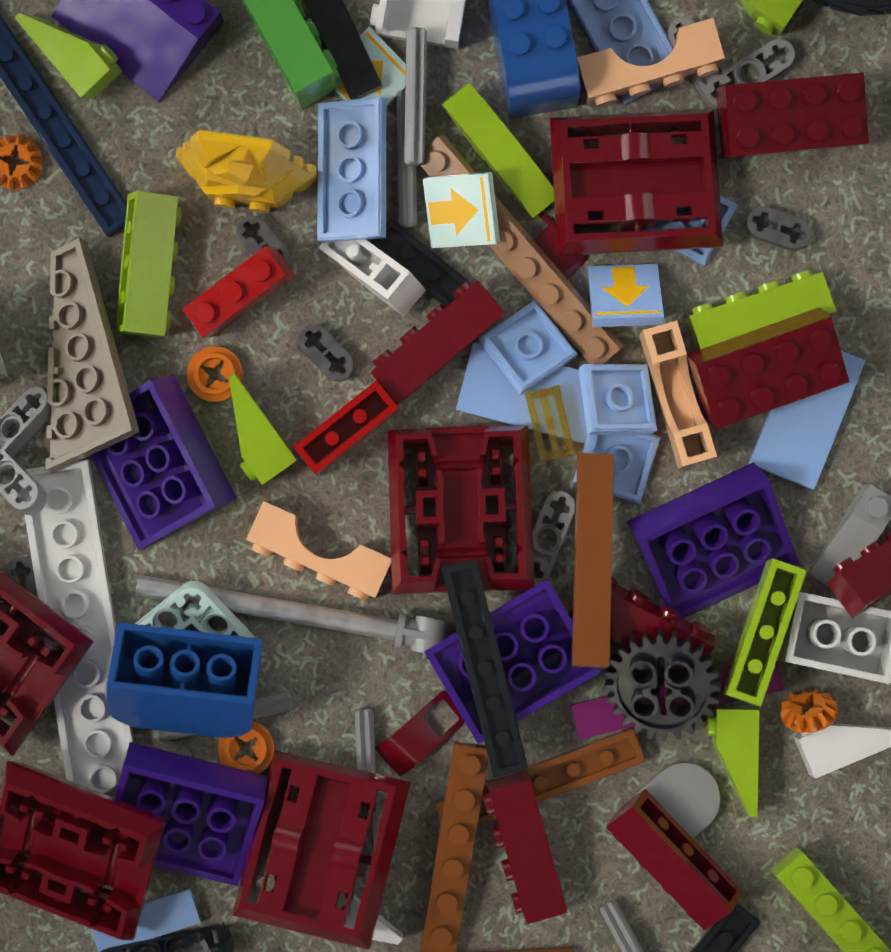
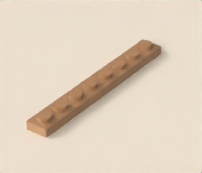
(533, 267)

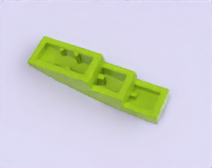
(500, 149)

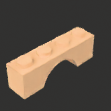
(608, 76)
(675, 394)
(278, 533)

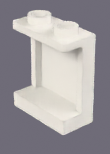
(439, 17)

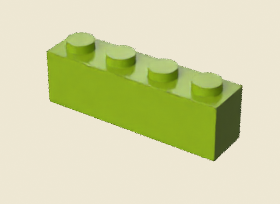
(147, 264)
(750, 313)
(764, 632)
(826, 904)

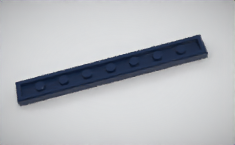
(60, 134)

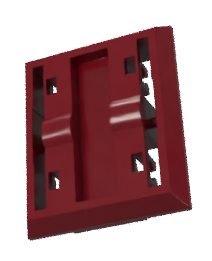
(635, 181)
(460, 505)
(28, 669)
(77, 844)
(320, 849)

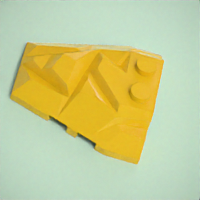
(244, 170)

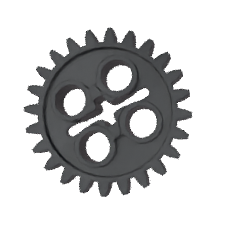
(695, 685)

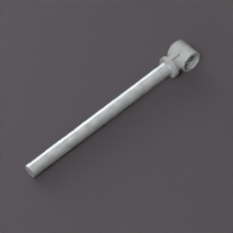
(414, 633)

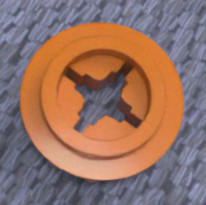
(25, 174)
(198, 378)
(815, 718)
(263, 750)

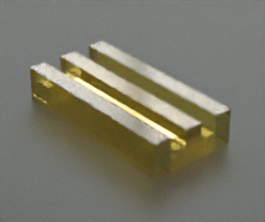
(542, 394)

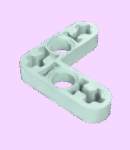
(196, 612)

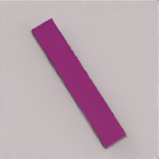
(596, 716)

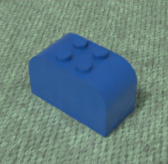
(535, 55)
(183, 680)

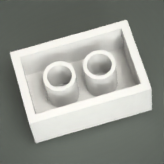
(830, 640)

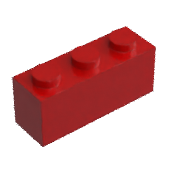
(238, 292)
(346, 428)

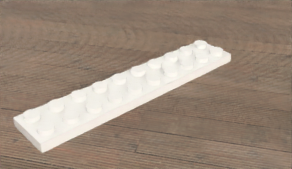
(75, 584)

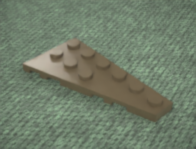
(84, 368)

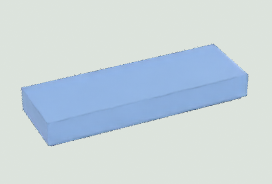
(158, 918)

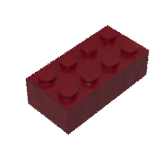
(792, 115)
(768, 368)

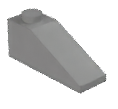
(856, 530)

